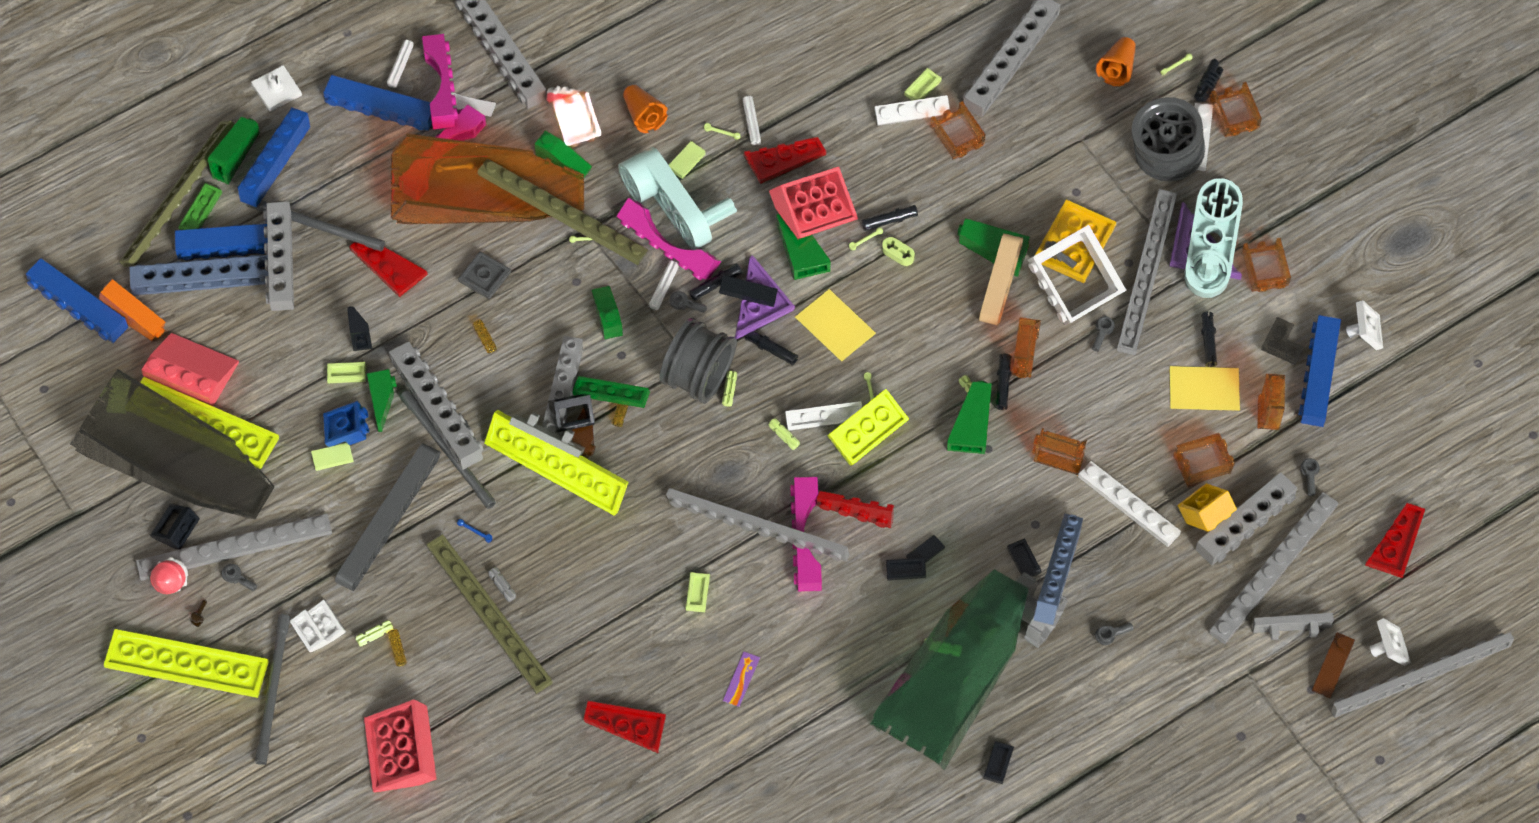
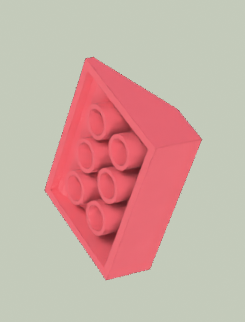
(814, 203)
(190, 368)
(400, 747)

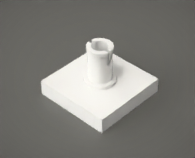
(276, 88)
(1368, 326)
(1392, 643)

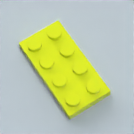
(868, 427)

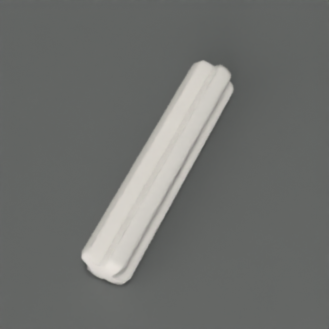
(400, 63)
(751, 120)
(663, 285)

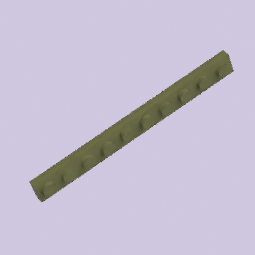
(174, 197)
(562, 211)
(489, 614)

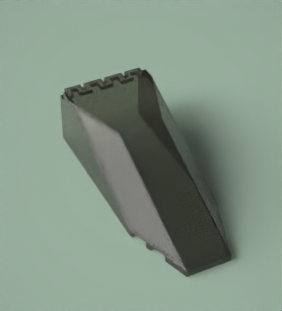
(170, 449)

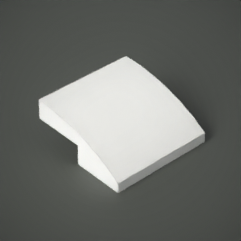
(317, 626)

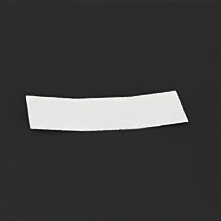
(483, 107)

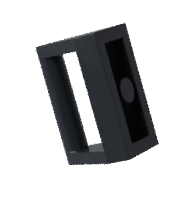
(358, 330)
(556, 404)
(179, 530)

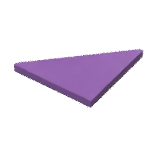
(1182, 242)
(757, 315)

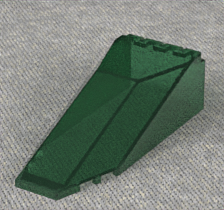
(955, 669)

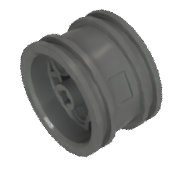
(1171, 153)
(698, 360)

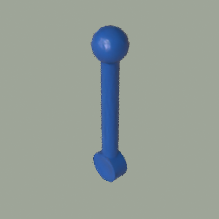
(488, 538)

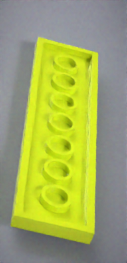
(249, 437)
(562, 468)
(186, 663)

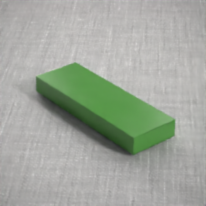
(200, 208)

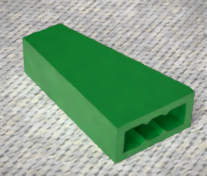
(233, 149)
(986, 241)
(803, 254)
(971, 425)

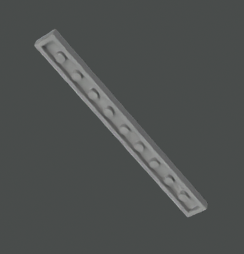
(1147, 272)
(762, 526)
(241, 544)
(1273, 568)
(1415, 677)

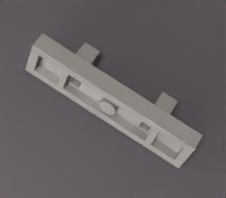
(531, 427)
(1312, 622)

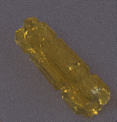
(484, 336)
(620, 414)
(397, 647)

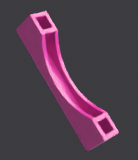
(442, 105)
(467, 125)
(639, 218)
(808, 568)

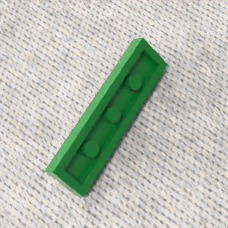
(612, 391)

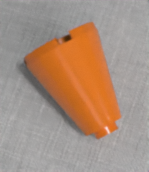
(1117, 63)
(644, 109)

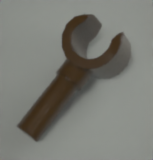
(196, 618)

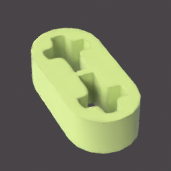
(898, 251)

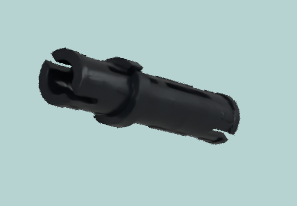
(890, 217)
(714, 282)
(1208, 332)
(765, 343)
(1003, 381)

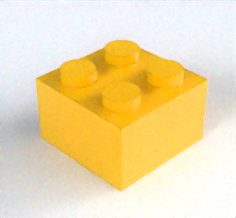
(1207, 507)

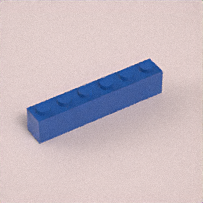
(378, 103)
(274, 157)
(220, 241)
(76, 300)
(1320, 371)

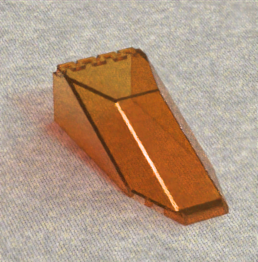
(441, 182)

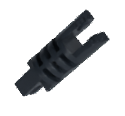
(1208, 81)

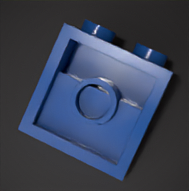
(345, 424)

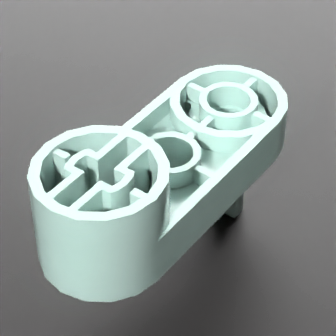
(650, 176)
(1207, 276)

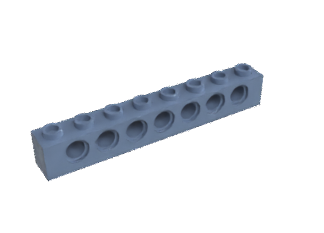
(198, 280)
(1058, 569)

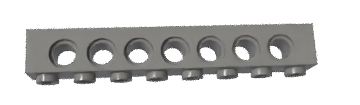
(529, 95)
(980, 103)
(464, 454)

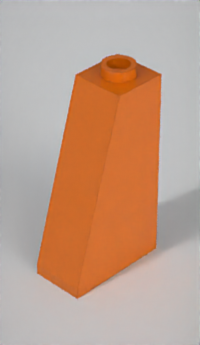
(136, 313)

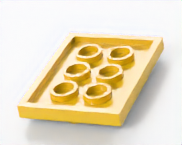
(1068, 221)

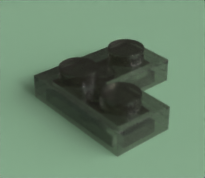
(1278, 343)

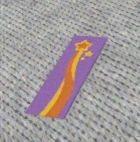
(741, 679)

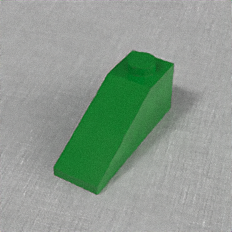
(560, 153)
(607, 312)
(382, 394)

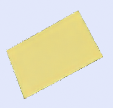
(835, 325)
(1204, 388)

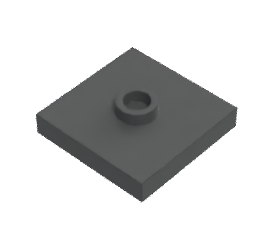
(484, 275)

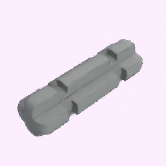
(502, 584)

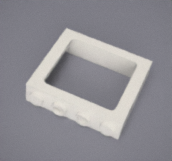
(1114, 283)

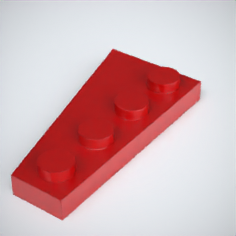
(783, 158)
(390, 267)
(856, 508)
(1396, 546)
(631, 724)

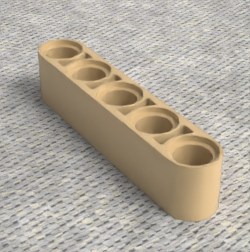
(1001, 279)

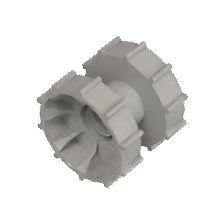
(1037, 631)

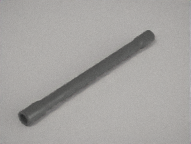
(368, 241)
(482, 493)
(263, 746)

